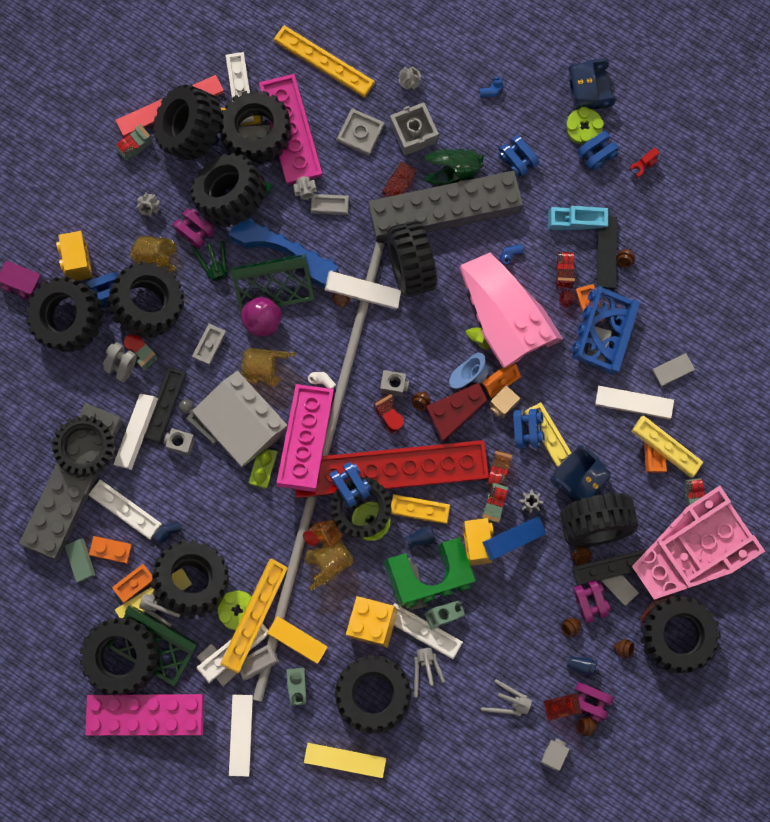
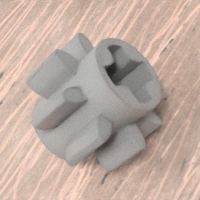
(409, 78)
(304, 188)
(148, 204)
(535, 498)

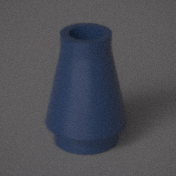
(421, 537)
(585, 666)

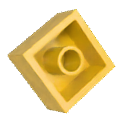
(74, 256)
(474, 534)
(372, 622)

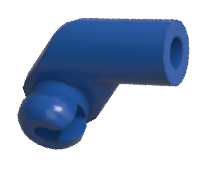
(493, 90)
(508, 253)

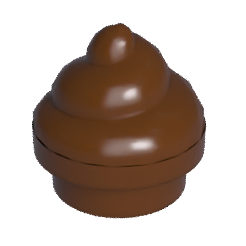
(625, 258)
(340, 300)
(421, 400)
(581, 555)
(571, 627)
(624, 648)
(586, 726)

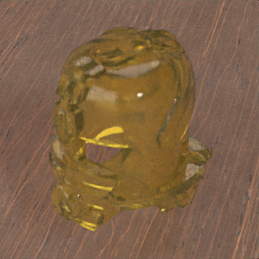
(154, 250)
(263, 363)
(330, 561)

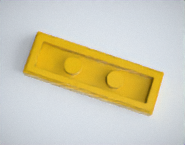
(420, 509)
(297, 640)

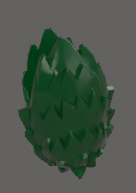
(459, 165)

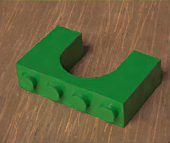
(410, 590)

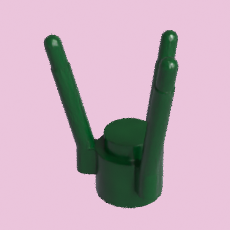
(216, 270)

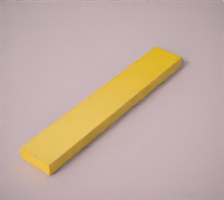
(324, 61)
(253, 616)

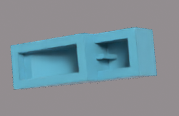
(577, 218)

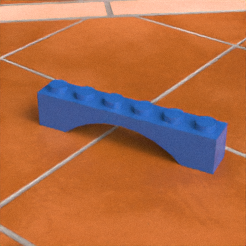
(251, 235)

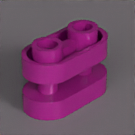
(204, 228)
(600, 607)
(595, 712)

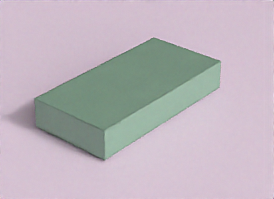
(80, 560)

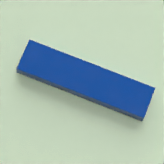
(514, 538)

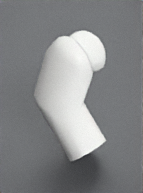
(321, 378)

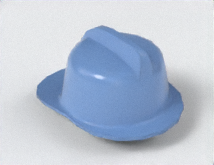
(470, 372)

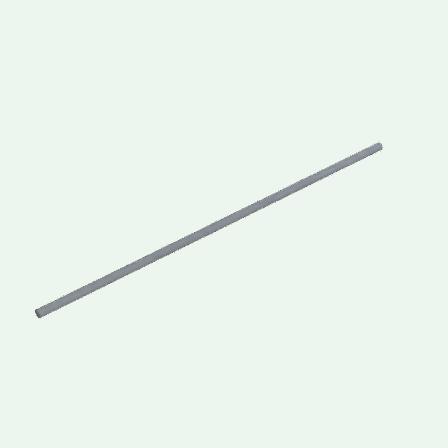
(310, 501)

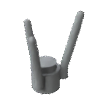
(151, 604)
(426, 657)
(520, 703)

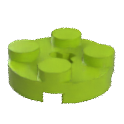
(574, 125)
(364, 512)
(229, 602)

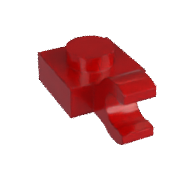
(647, 160)

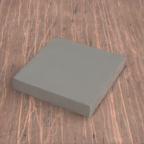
(360, 132)

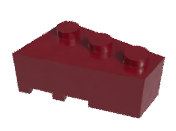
(455, 410)

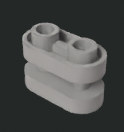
(119, 362)

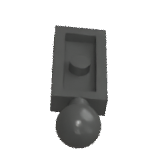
(186, 407)

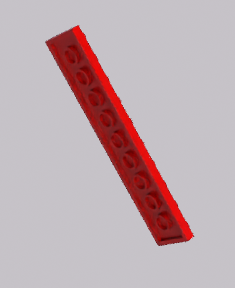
(408, 466)

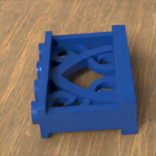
(620, 341)

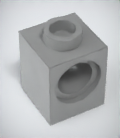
(389, 376)
(185, 448)
(555, 754)

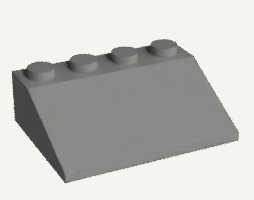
(240, 419)

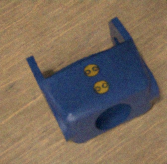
(591, 84)
(580, 474)

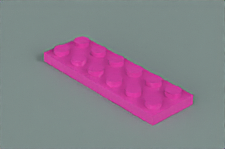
(300, 156)
(305, 438)
(145, 715)

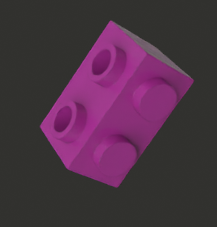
(19, 280)

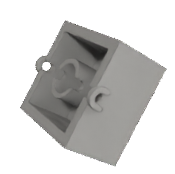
(414, 128)

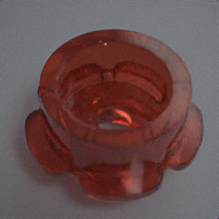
(566, 298)

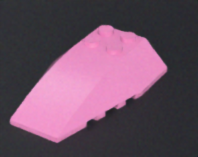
(507, 311)
(698, 547)

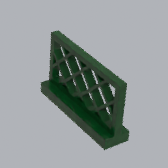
(269, 267)
(165, 632)

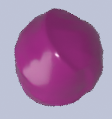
(261, 317)

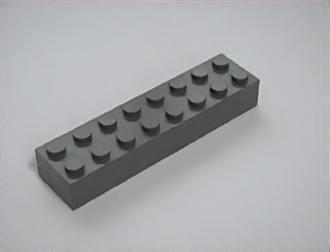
(448, 204)
(66, 494)

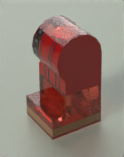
(565, 270)
(391, 419)

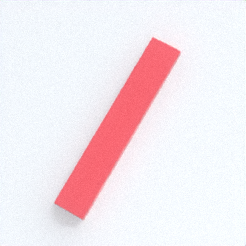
(146, 115)

